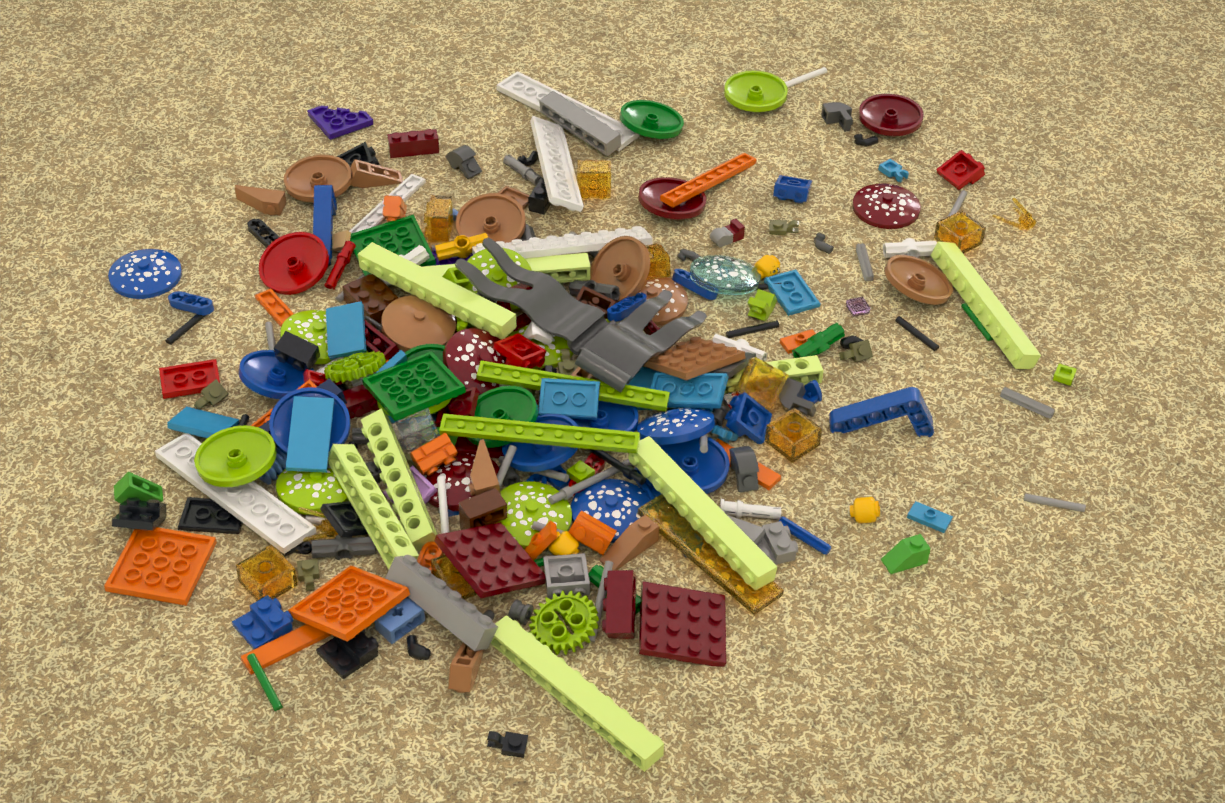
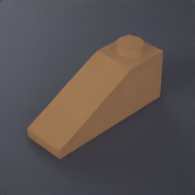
(371, 175)
(264, 200)
(483, 473)
(632, 542)
(464, 669)

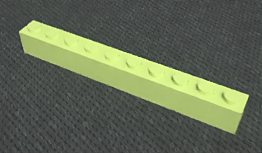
(560, 267)
(437, 290)
(985, 306)
(703, 514)
(578, 694)

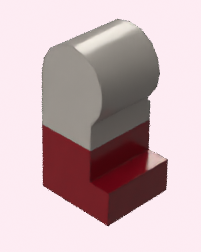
(728, 234)

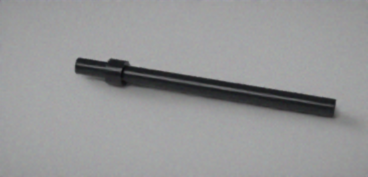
(628, 471)

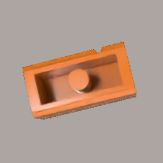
(393, 208)
(434, 454)
(592, 532)

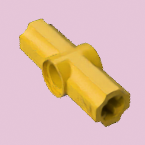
(459, 247)

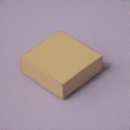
(339, 240)

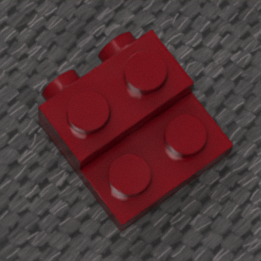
(462, 405)

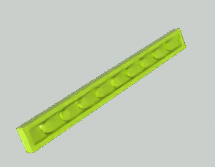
(532, 379)
(540, 433)

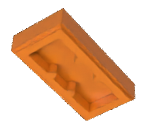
(791, 342)
(541, 540)

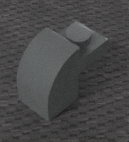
(837, 113)
(464, 159)
(792, 396)
(746, 467)

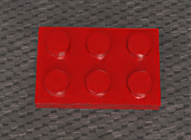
(188, 378)

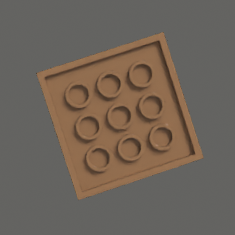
(694, 358)

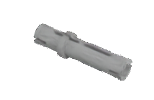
(526, 172)

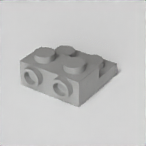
(777, 543)
(566, 574)

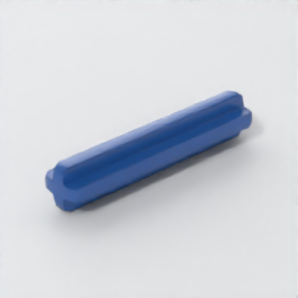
(806, 536)

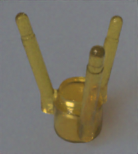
(1025, 220)
(324, 527)

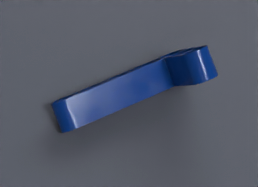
(324, 210)
(884, 408)

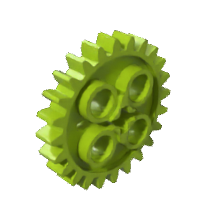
(355, 366)
(575, 611)

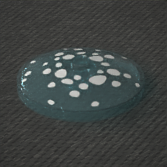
(724, 274)

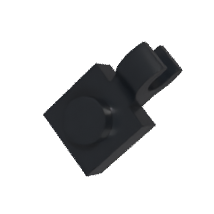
(511, 745)

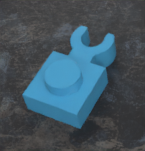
(892, 168)
(724, 433)

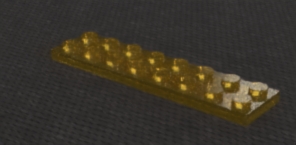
(693, 546)

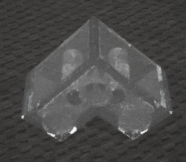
(415, 430)

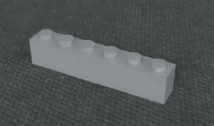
(580, 123)
(443, 603)

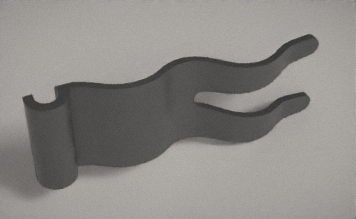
(545, 304)
(625, 348)

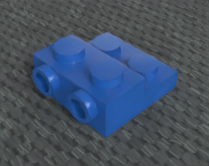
(792, 188)
(748, 418)
(263, 622)

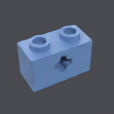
(400, 620)

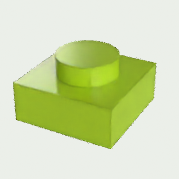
(1064, 374)
(580, 472)

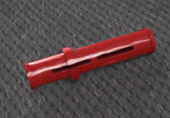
(343, 259)

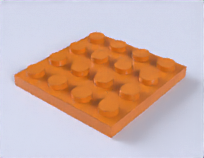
(161, 565)
(349, 603)

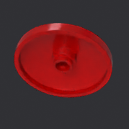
(293, 263)

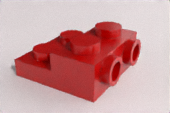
(961, 170)
(520, 351)

